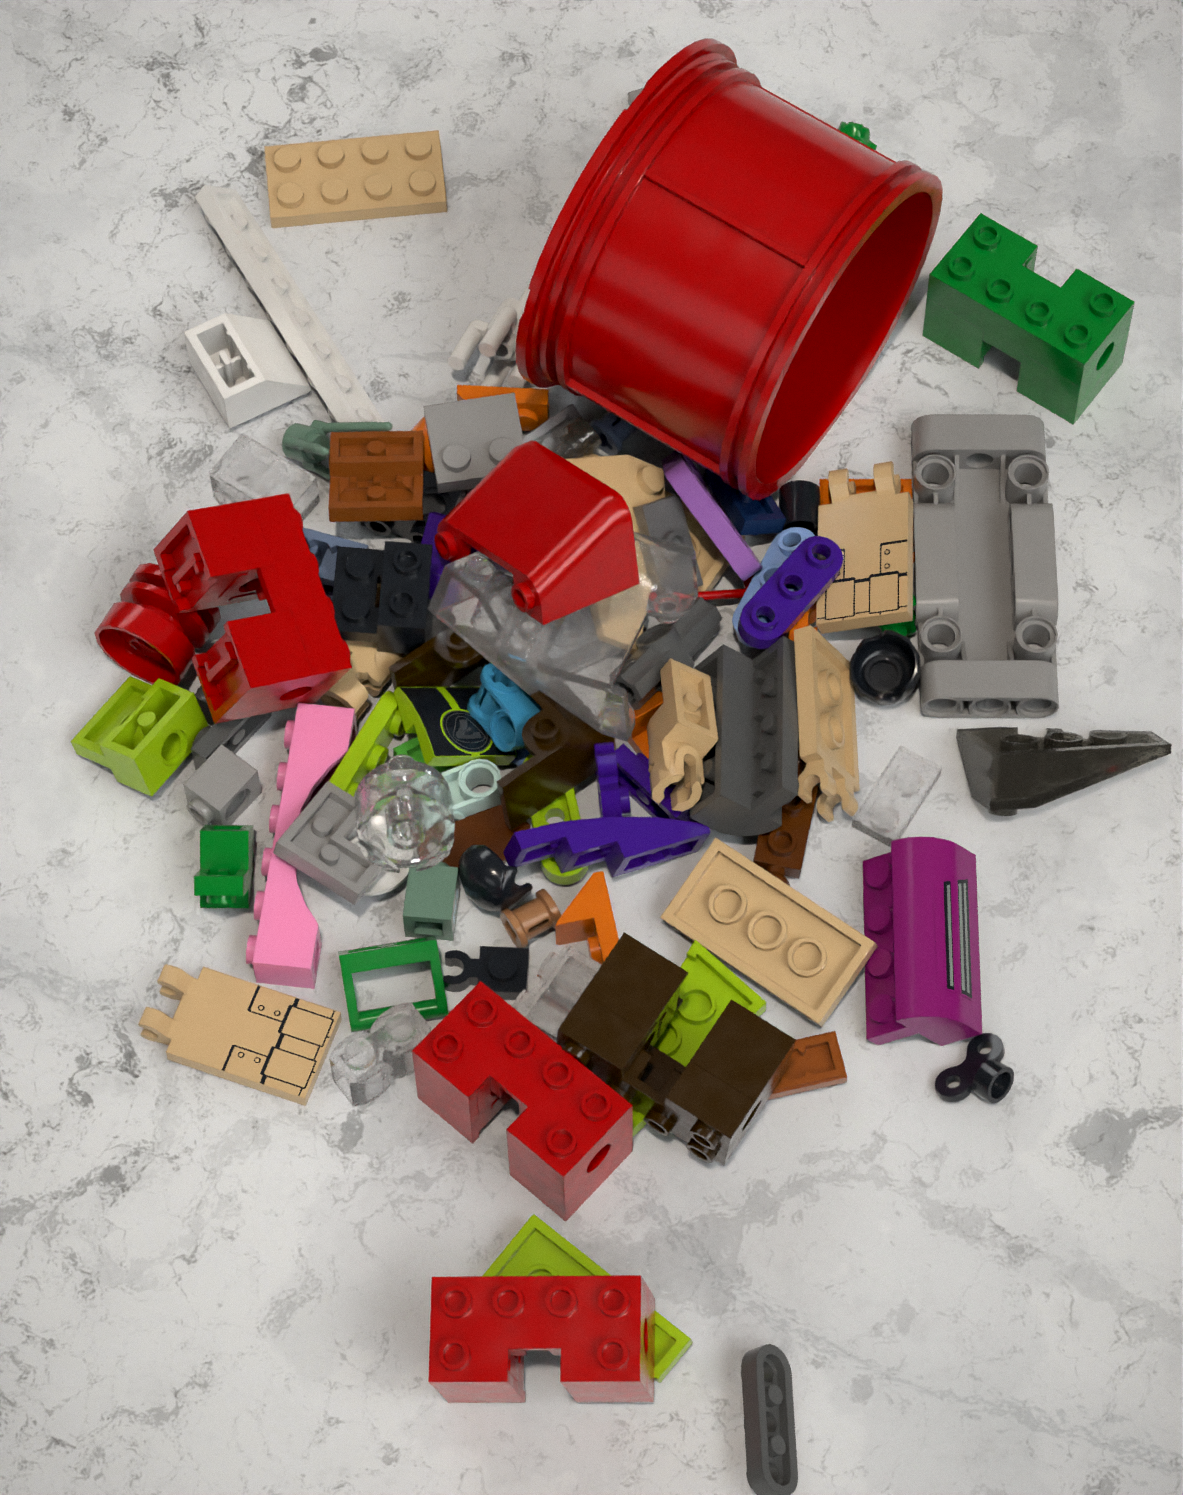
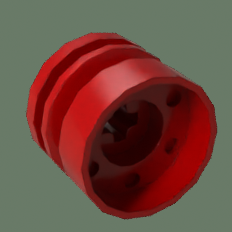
(146, 633)

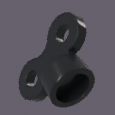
(978, 1072)

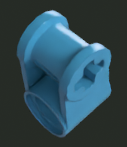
(502, 708)

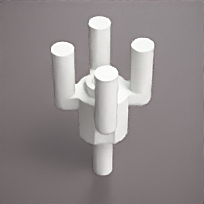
(495, 340)

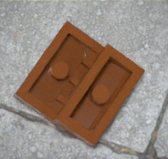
(376, 476)

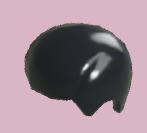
(885, 668)
(489, 880)

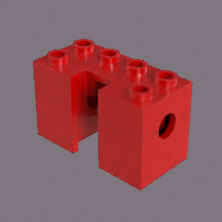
(247, 555)
(569, 1121)
(593, 1322)

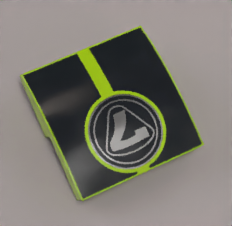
(445, 726)

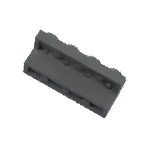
(757, 747)

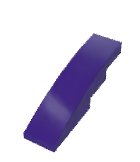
(619, 841)

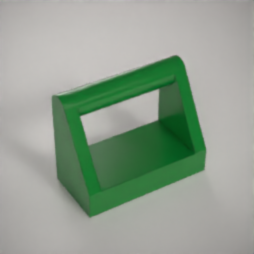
(388, 956)

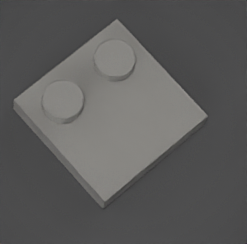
(471, 438)

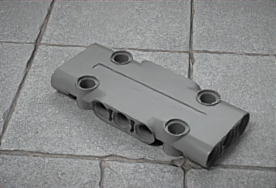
(984, 566)

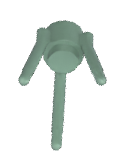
(312, 445)

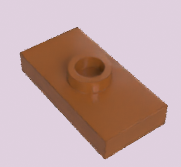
(813, 1065)

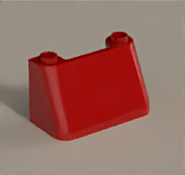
(550, 528)

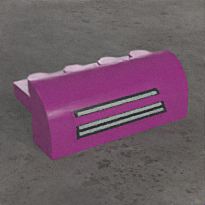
(927, 937)

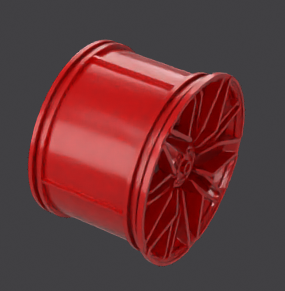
(726, 270)

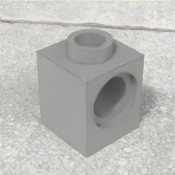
(221, 788)

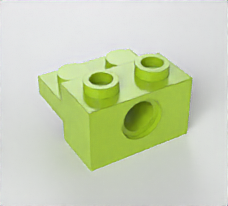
(142, 733)

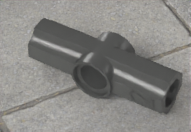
(665, 641)

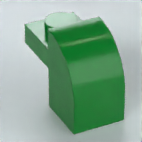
(225, 866)

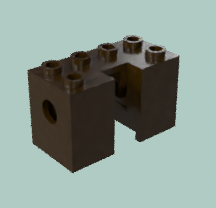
(720, 1088)

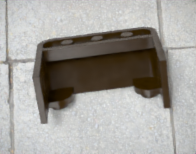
(554, 736)

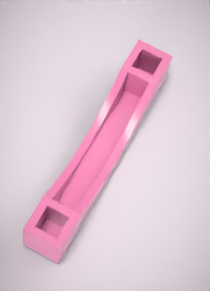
(288, 935)

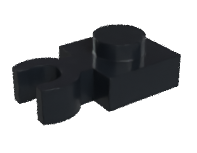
(498, 967)

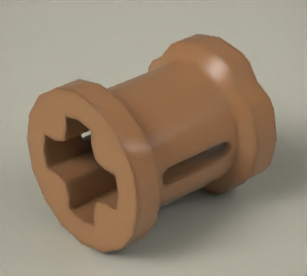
(530, 918)

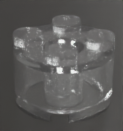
(404, 815)

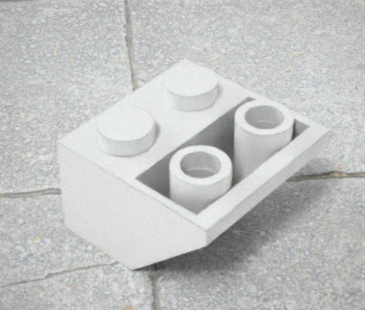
(243, 366)

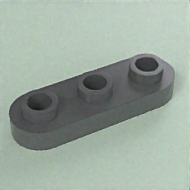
(769, 1421)

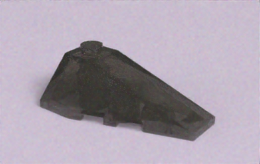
(1027, 771)

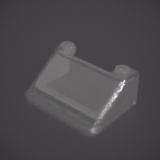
(585, 651)

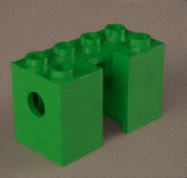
(1062, 335)

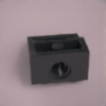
(404, 595)

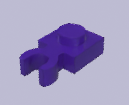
(612, 798)

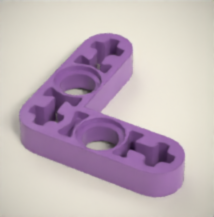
(693, 491)

